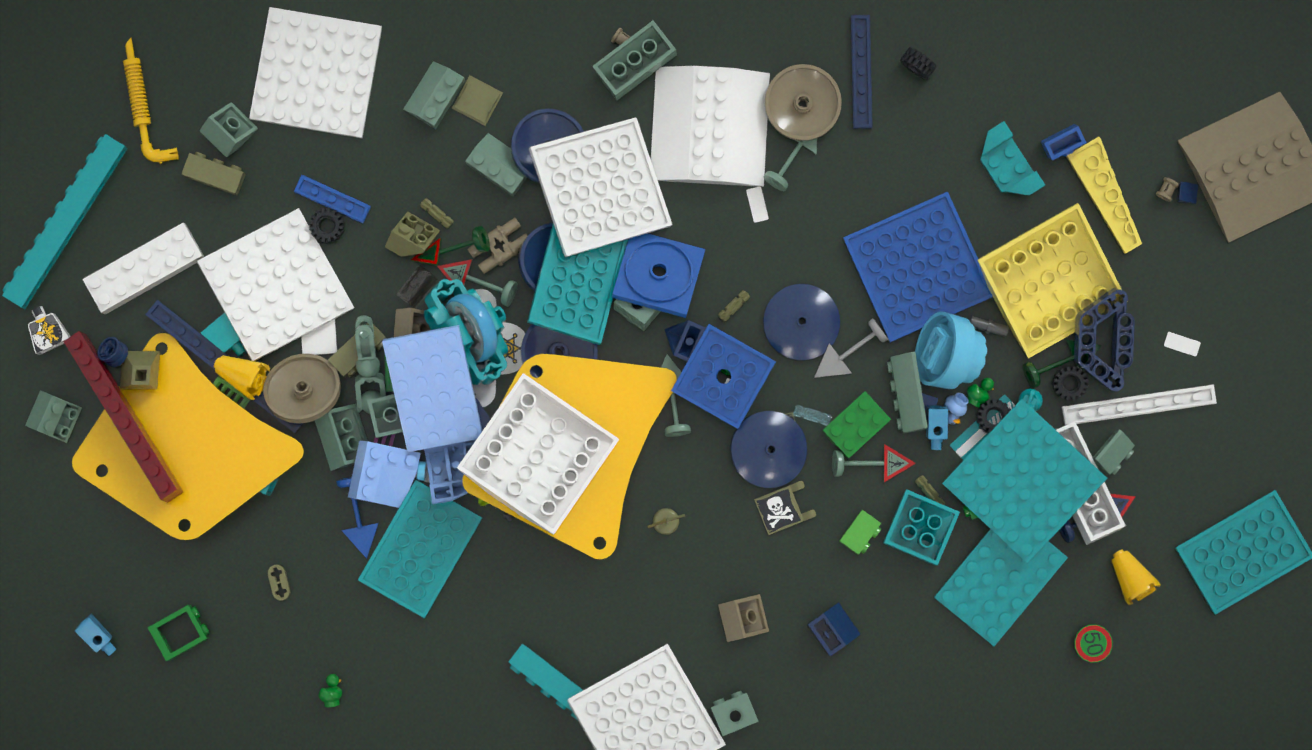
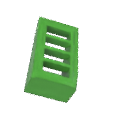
(219, 380)

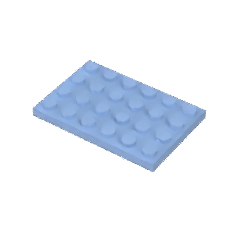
(432, 388)

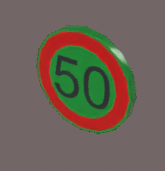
(1093, 643)

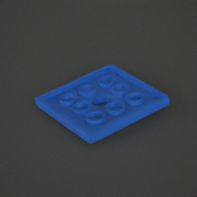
(663, 293)
(699, 377)

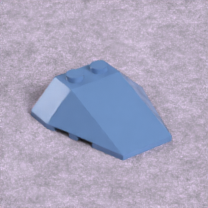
(443, 472)

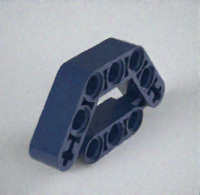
(1093, 361)

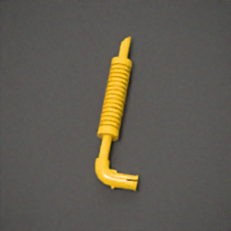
(140, 107)

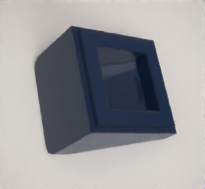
(1187, 192)

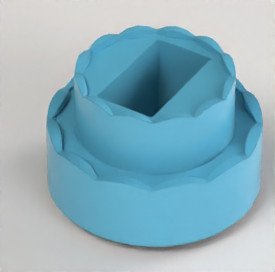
(949, 351)

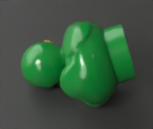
(980, 395)
(332, 694)

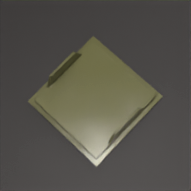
(477, 100)

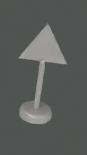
(832, 363)

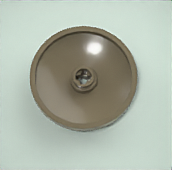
(808, 85)
(302, 388)

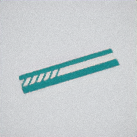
(974, 435)

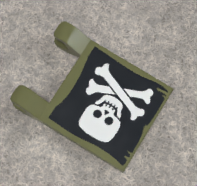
(781, 509)

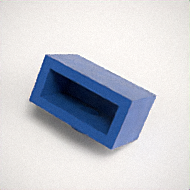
(1063, 142)

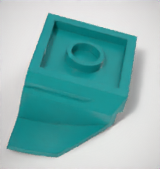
(1007, 164)

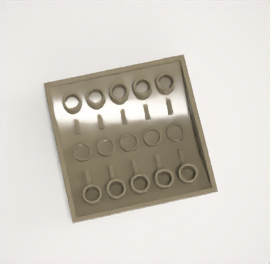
(1252, 165)

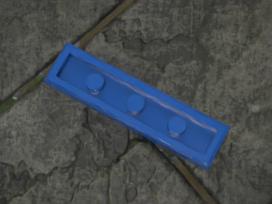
(332, 199)

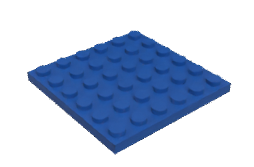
(917, 266)

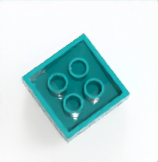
(921, 527)

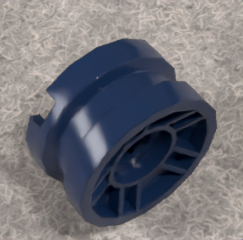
(112, 352)

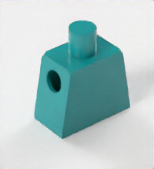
(224, 336)

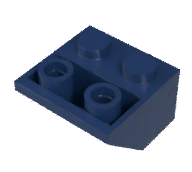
(833, 629)

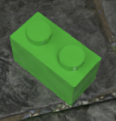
(860, 532)

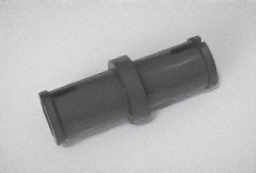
(989, 326)

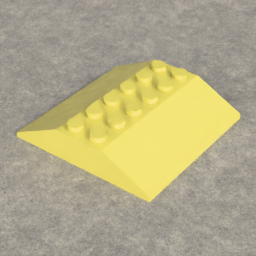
(1048, 279)

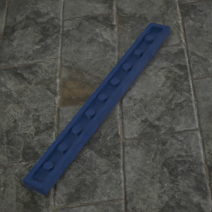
(200, 346)

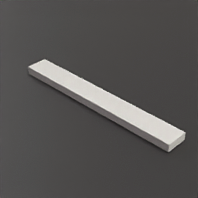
(1139, 405)

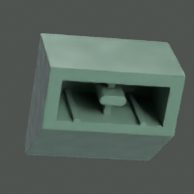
(53, 416)

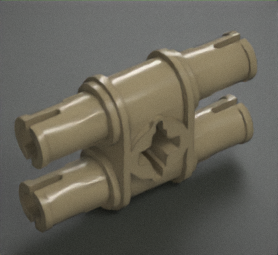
(510, 248)

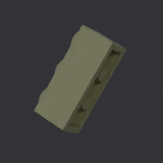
(213, 173)
(346, 357)

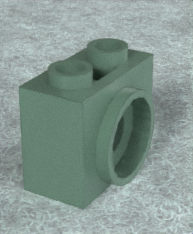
(640, 317)
(738, 702)

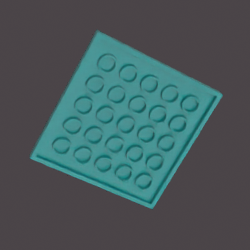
(1024, 480)

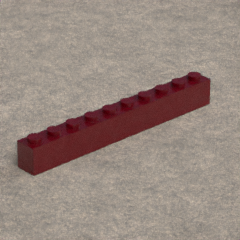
(123, 417)

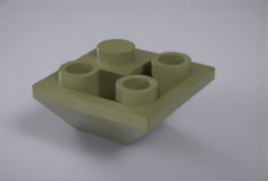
(411, 236)
(140, 370)

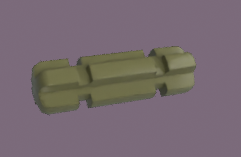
(435, 212)
(734, 305)
(928, 490)

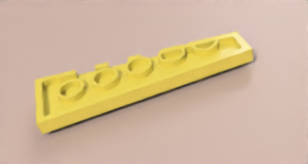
(1099, 180)

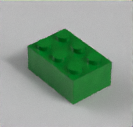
(856, 425)

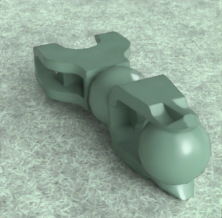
(367, 364)

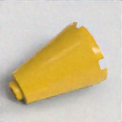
(242, 374)
(1133, 577)

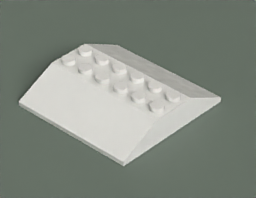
(709, 125)
(537, 454)

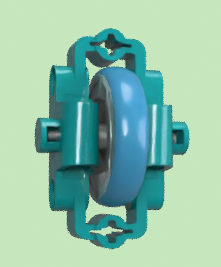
(478, 325)

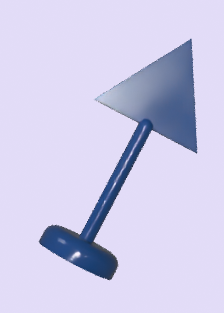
(361, 535)

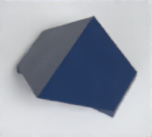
(684, 338)

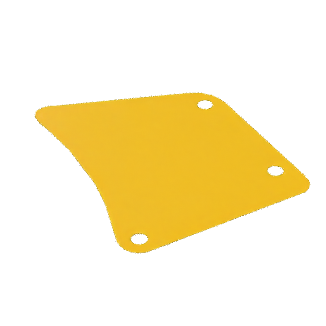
(623, 402)
(203, 436)

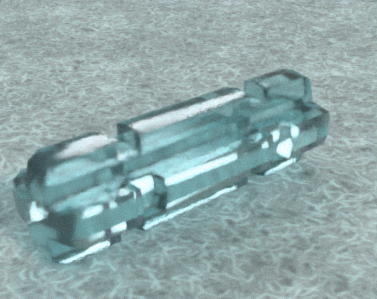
(812, 415)

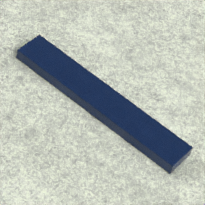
(861, 72)

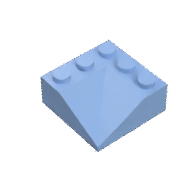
(383, 473)

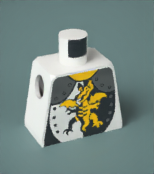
(46, 331)

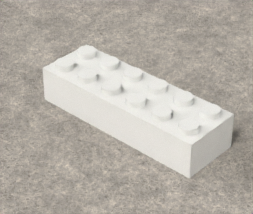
(143, 268)
(1099, 514)

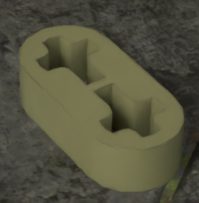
(283, 580)

